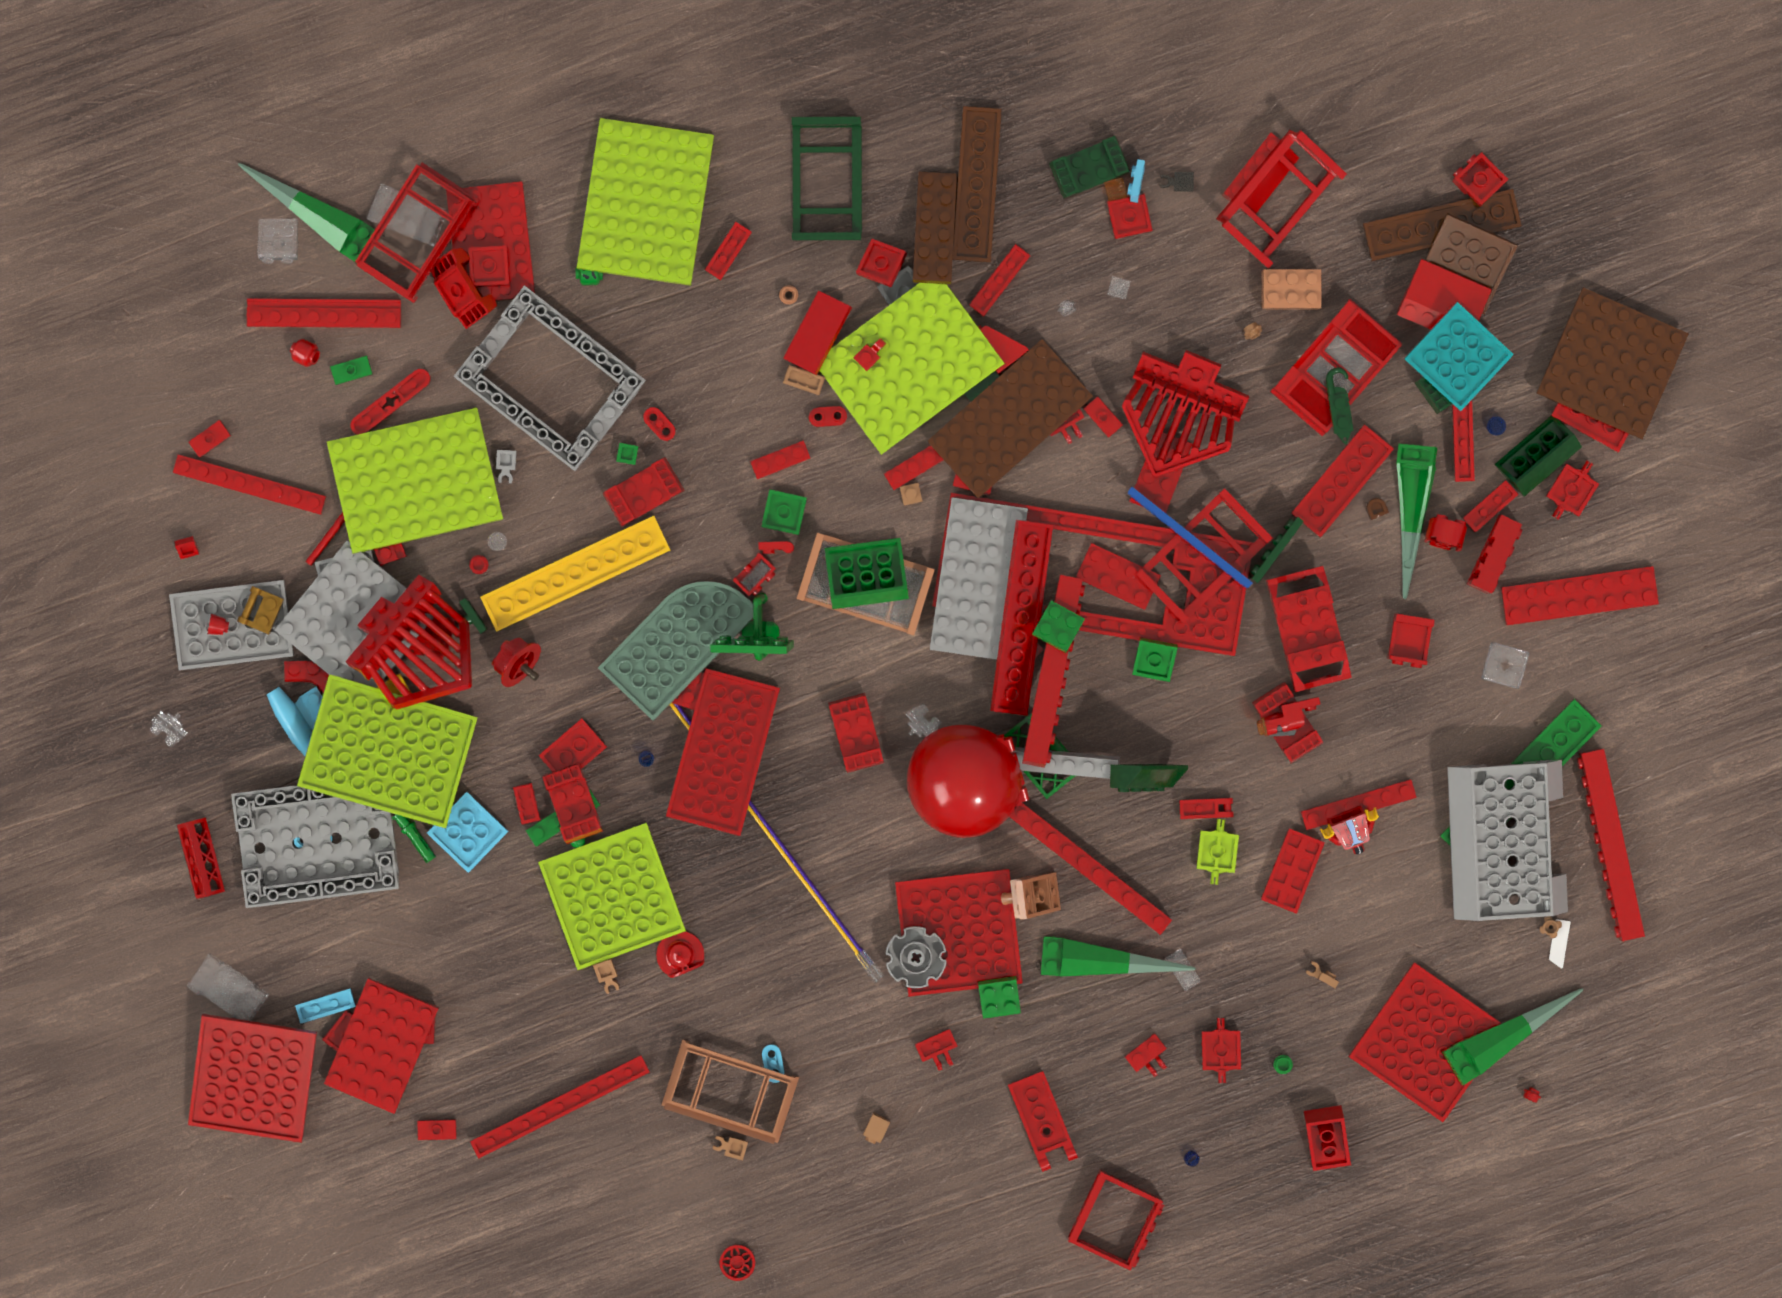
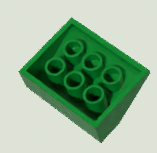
(866, 573)

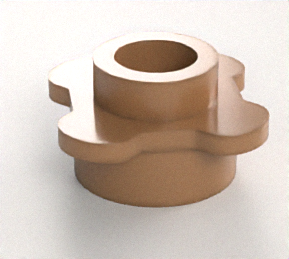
(1252, 331)
(1545, 928)

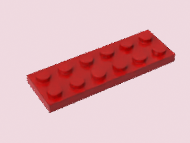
(1342, 480)

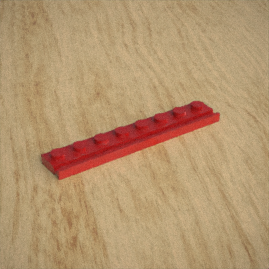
(324, 313)

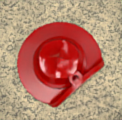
(680, 954)

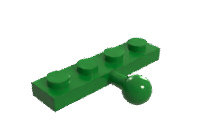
(550, 827)

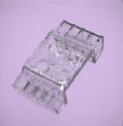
(411, 218)
(227, 988)

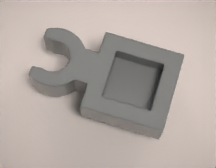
(506, 461)

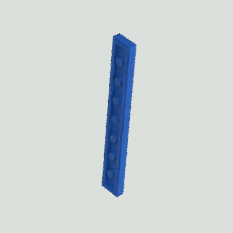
(1191, 539)

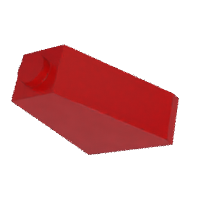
(1007, 348)

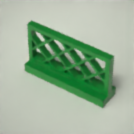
(1058, 746)

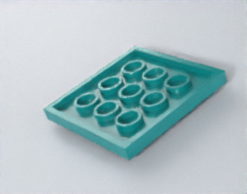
(1458, 356)

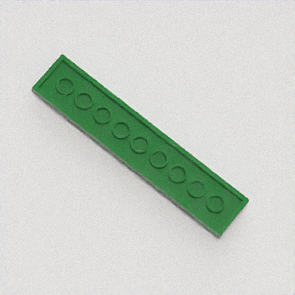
(1557, 741)

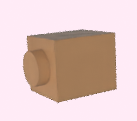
(876, 1128)

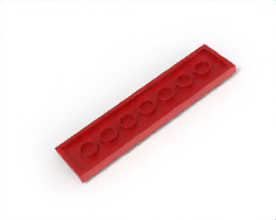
(1579, 595)

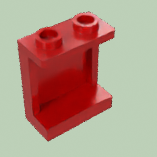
(1410, 640)

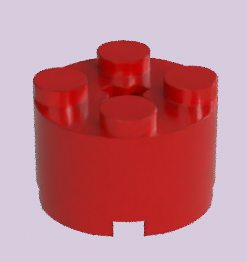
(1446, 533)

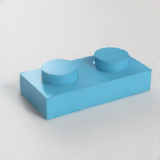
(1135, 188)

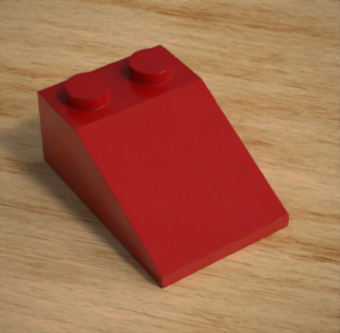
(1327, 1138)

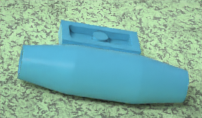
(297, 717)

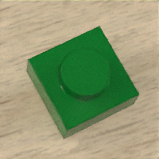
(627, 453)

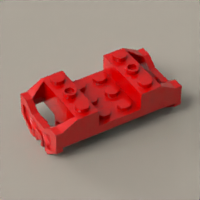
(1308, 629)

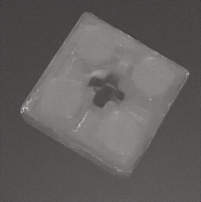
(1515, 658)

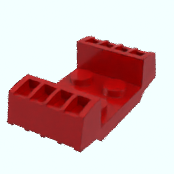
(459, 290)
(643, 491)
(856, 732)
(1305, 738)
(573, 803)

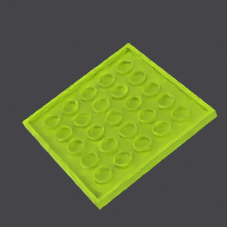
(612, 896)

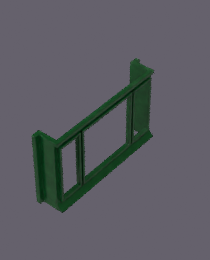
(856, 150)

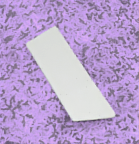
(1559, 944)

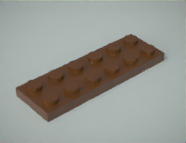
(934, 228)

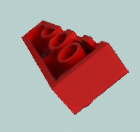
(1494, 554)

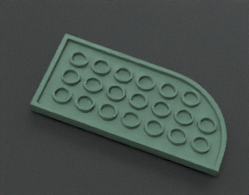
(675, 643)

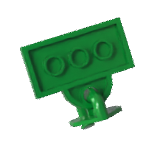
(757, 637)

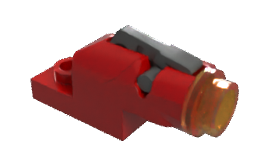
(1288, 720)

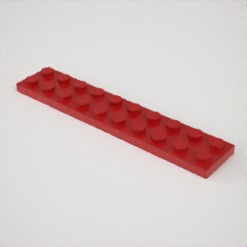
(1021, 617)

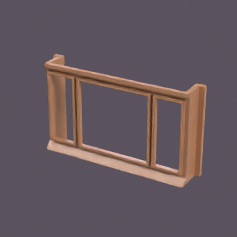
(693, 1112)

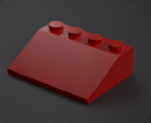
(1436, 290)

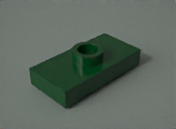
(472, 616)

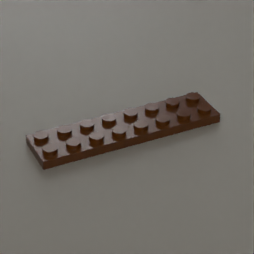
(976, 184)
(1419, 228)

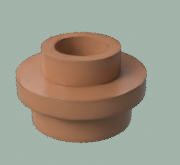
(788, 288)

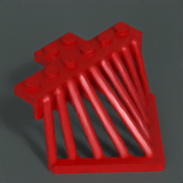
(1193, 383)
(391, 624)

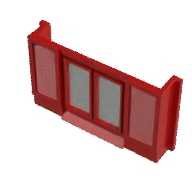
(1348, 342)

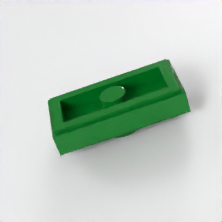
(351, 370)

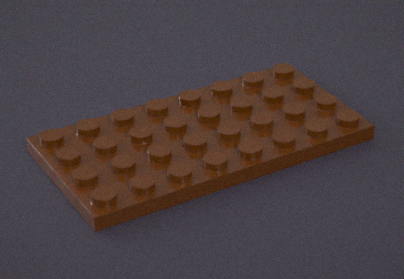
(1010, 418)

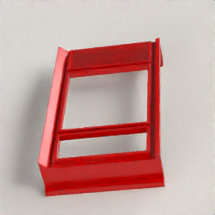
(1256, 178)
(455, 222)
(1263, 538)

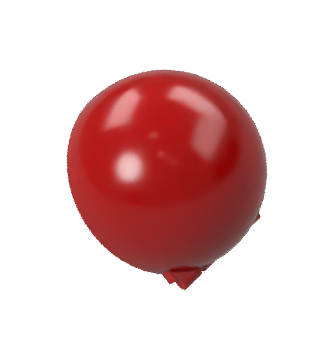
(965, 780)

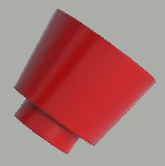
(217, 625)

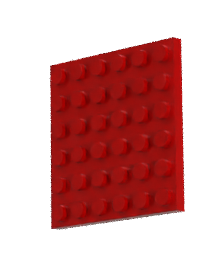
(970, 922)
(1412, 1032)
(252, 1078)

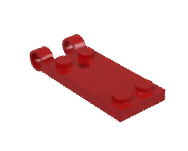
(1040, 1111)

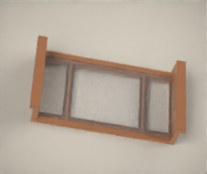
(894, 614)

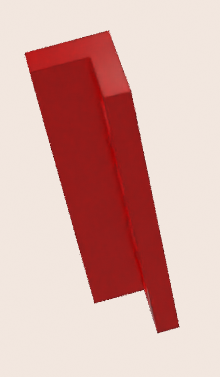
(196, 858)

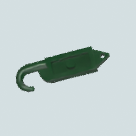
(1339, 406)

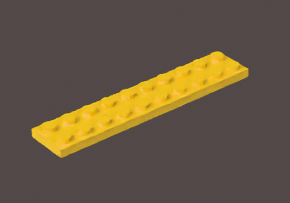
(575, 573)

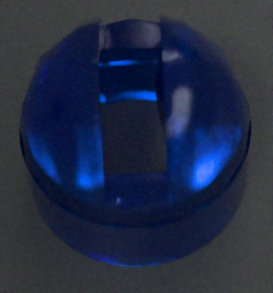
(648, 761)
(1189, 1155)

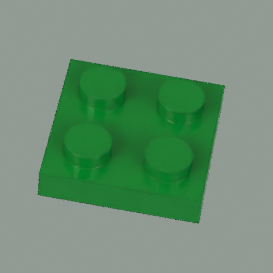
(784, 512)
(1058, 626)
(1154, 659)
(999, 997)

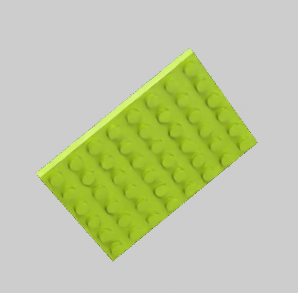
(645, 201)
(927, 363)
(414, 480)
(386, 756)

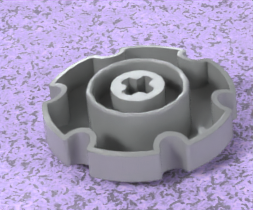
(913, 972)

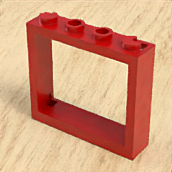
(1141, 1241)

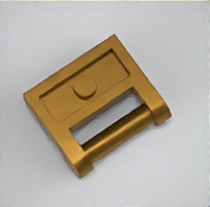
(266, 613)

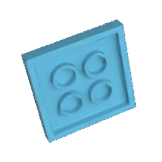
(469, 832)

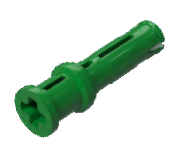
(409, 828)

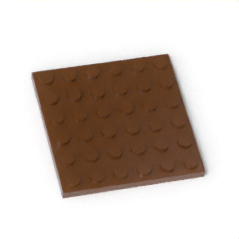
(1612, 363)

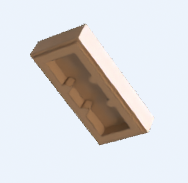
(803, 380)

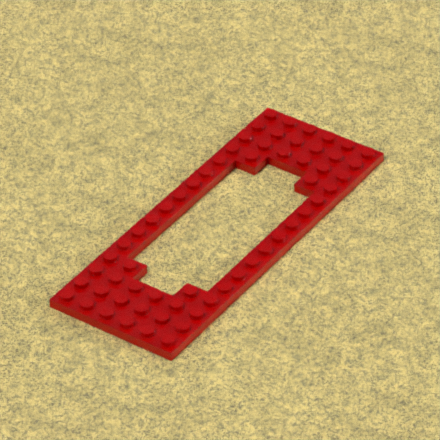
(1209, 629)

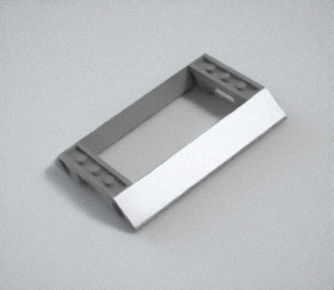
(528, 303)

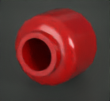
(305, 352)

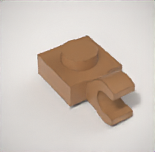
(1327, 977)

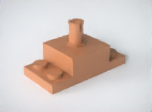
(1033, 895)

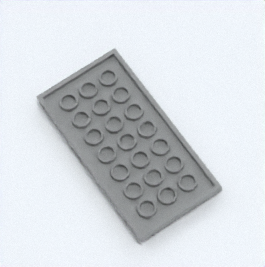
(974, 577)

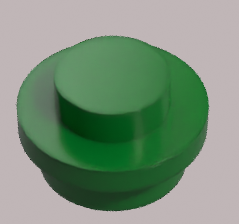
(1283, 1064)

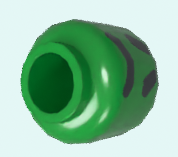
(588, 277)

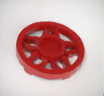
(737, 1262)

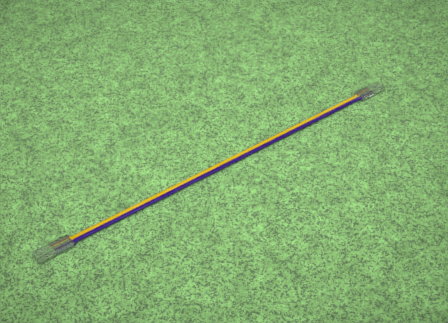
(862, 957)

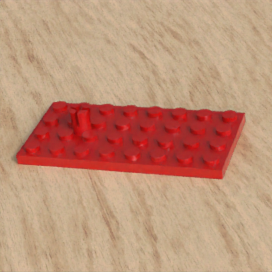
(722, 752)

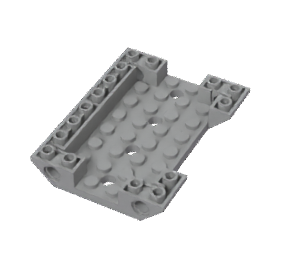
(1484, 843)

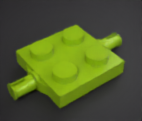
(1217, 851)

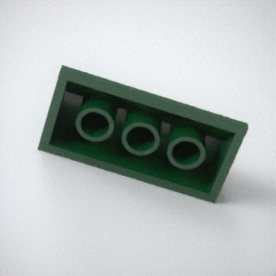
(1538, 455)
(1145, 776)

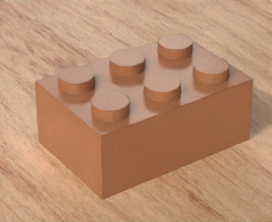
(1291, 289)

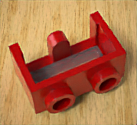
(754, 575)

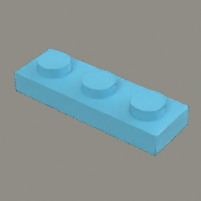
(325, 1005)

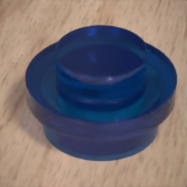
(1496, 426)

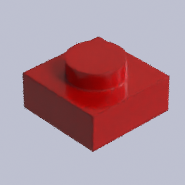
(186, 547)

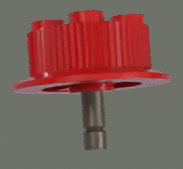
(516, 661)

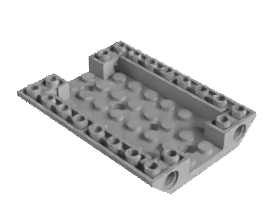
(320, 866)

